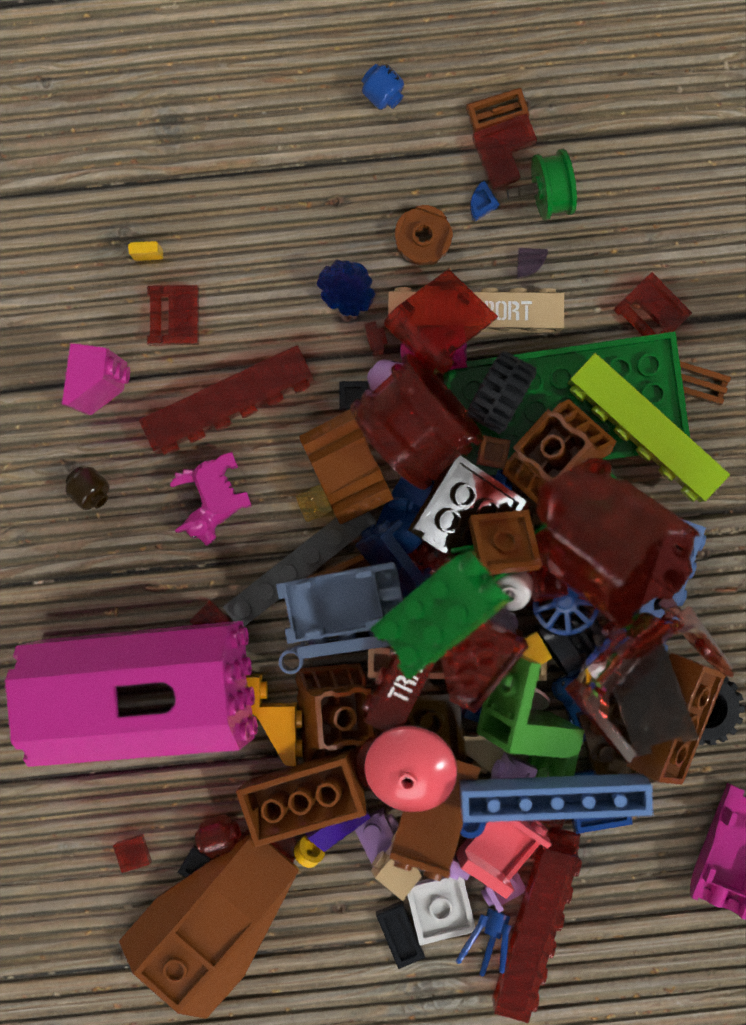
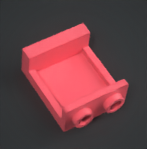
(501, 852)

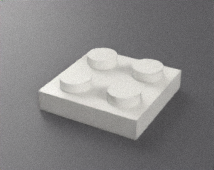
(440, 909)

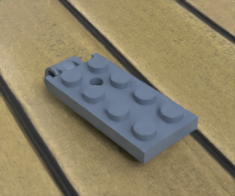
(329, 646)

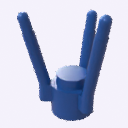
(496, 926)

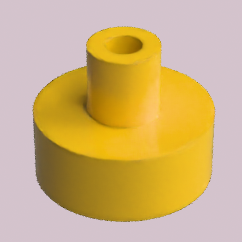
(308, 853)

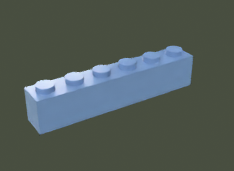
(555, 798)

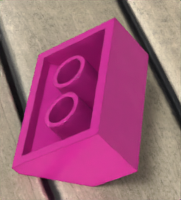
(93, 378)

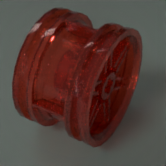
(415, 422)

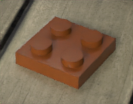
(505, 541)

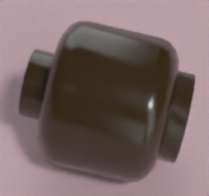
(87, 488)

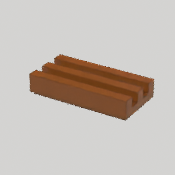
(493, 100)
(720, 389)

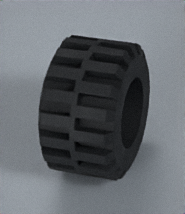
(501, 392)
(724, 714)

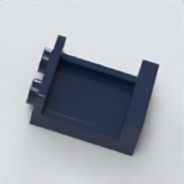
(381, 547)

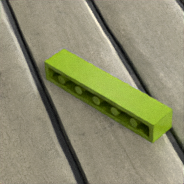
(648, 429)

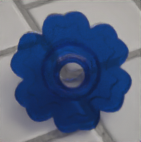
(346, 287)

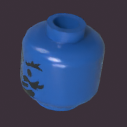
(383, 86)

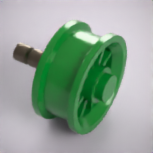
(551, 185)

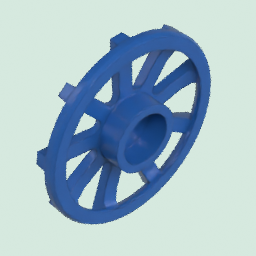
(566, 606)

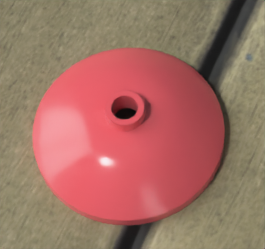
(413, 755)

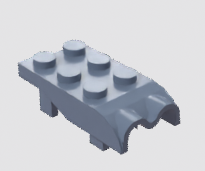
(339, 601)

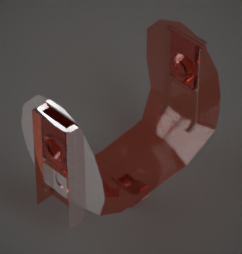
(624, 649)

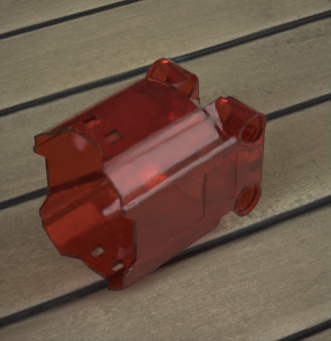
(611, 541)

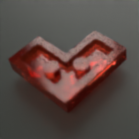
(496, 149)

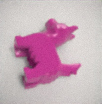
(216, 496)

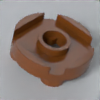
(438, 228)

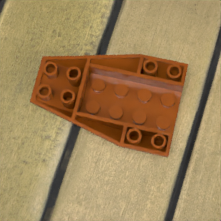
(209, 927)

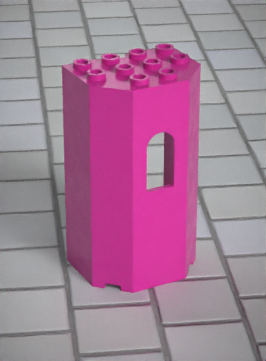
(67, 697)

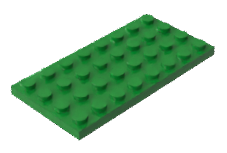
(644, 362)

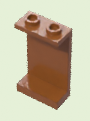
(431, 836)

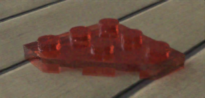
(480, 663)

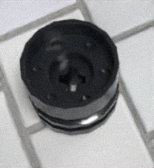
(567, 648)

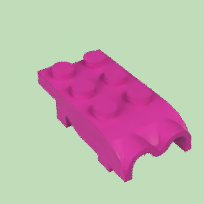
(721, 865)

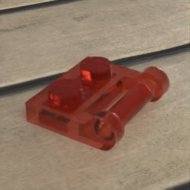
(657, 303)
(182, 315)

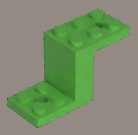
(518, 729)

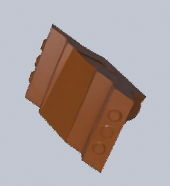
(554, 446)
(345, 467)
(332, 709)

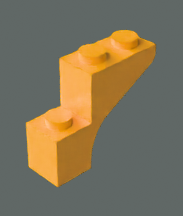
(278, 720)

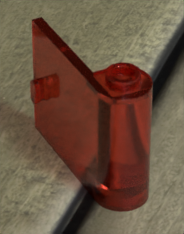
(439, 321)

